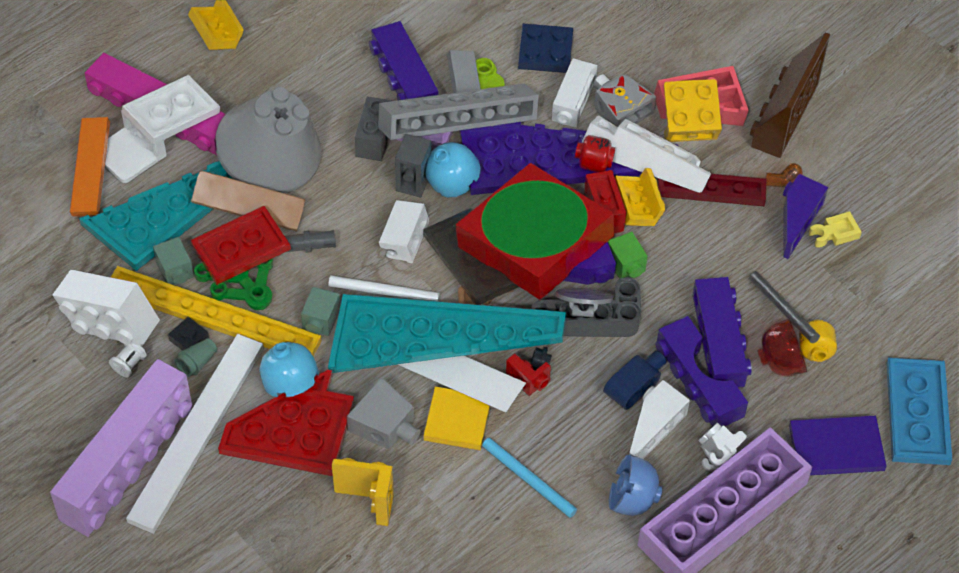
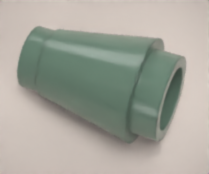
(195, 357)

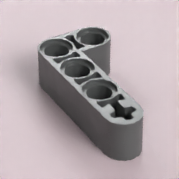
(612, 313)

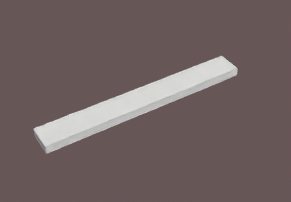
(194, 434)

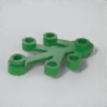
(249, 287)

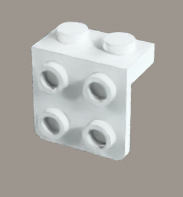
(131, 152)

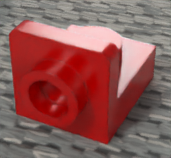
(525, 372)

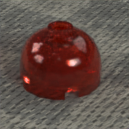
(782, 350)

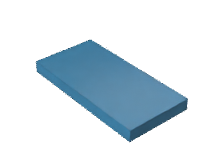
(918, 411)

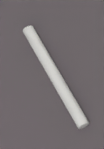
(383, 289)

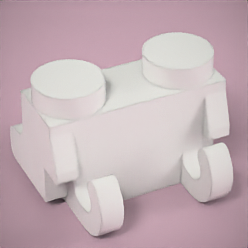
(719, 446)

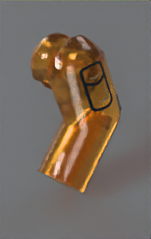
(782, 179)

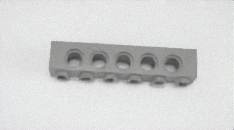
(457, 111)

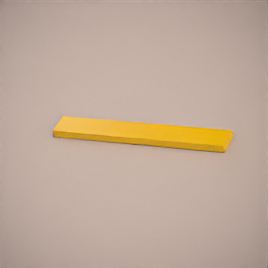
(217, 314)

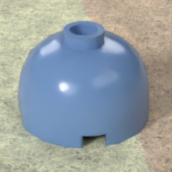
(635, 488)

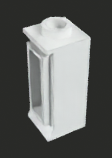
(574, 92)

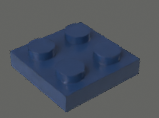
(545, 48)

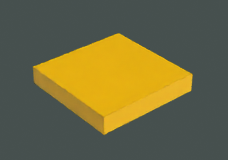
(456, 419)

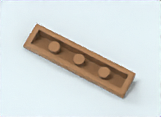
(241, 198)

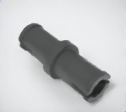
(311, 241)

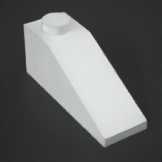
(659, 415)

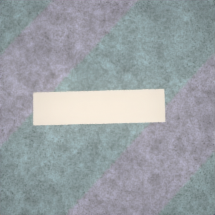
(471, 379)

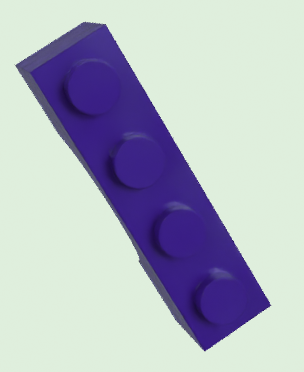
(718, 400)

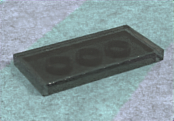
(477, 279)

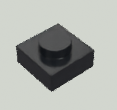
(187, 334)

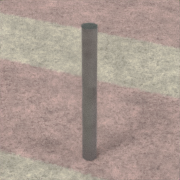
(789, 312)

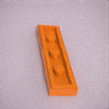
(90, 166)

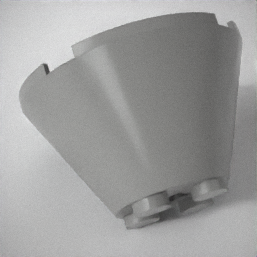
(269, 142)

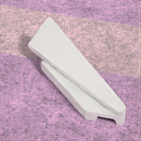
(643, 149)

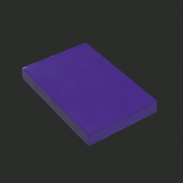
(839, 444)

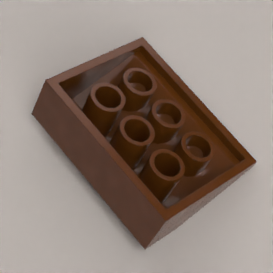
(789, 99)

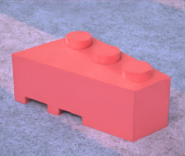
(731, 99)

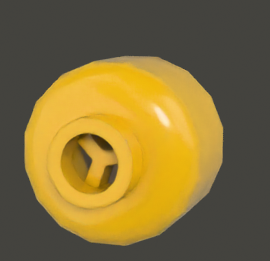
(824, 347)

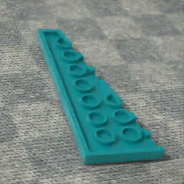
(404, 331)

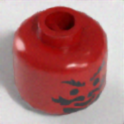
(595, 153)

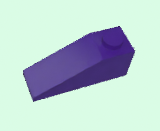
(800, 208)
(595, 269)

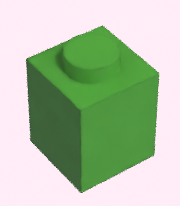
(628, 255)

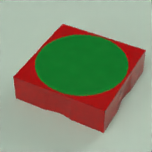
(535, 230)

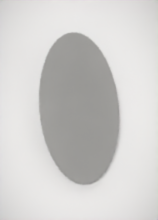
(584, 296)

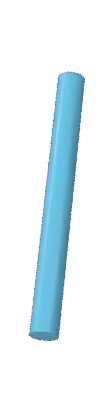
(529, 477)

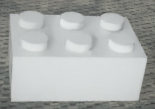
(106, 307)

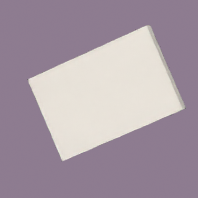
(170, 109)

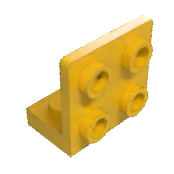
(692, 110)
(366, 480)

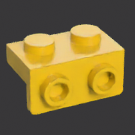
(217, 25)
(641, 199)

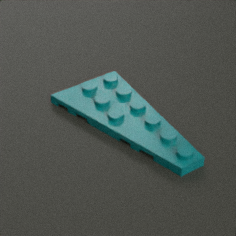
(149, 218)

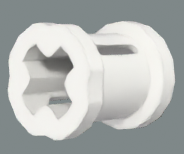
(124, 367)

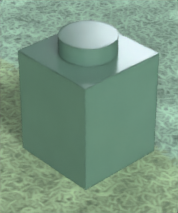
(173, 261)
(320, 311)

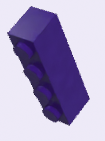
(401, 62)
(720, 330)

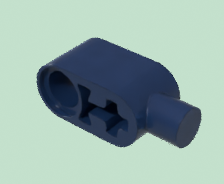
(634, 379)

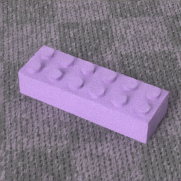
(122, 448)
(724, 505)

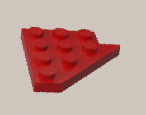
(292, 431)

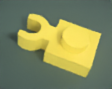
(838, 228)

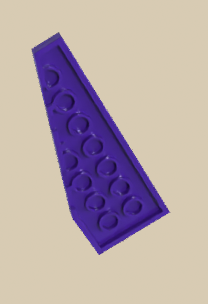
(510, 147)

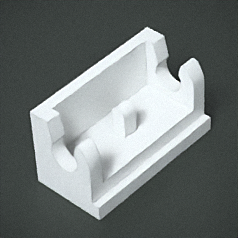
(404, 230)

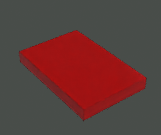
(240, 245)

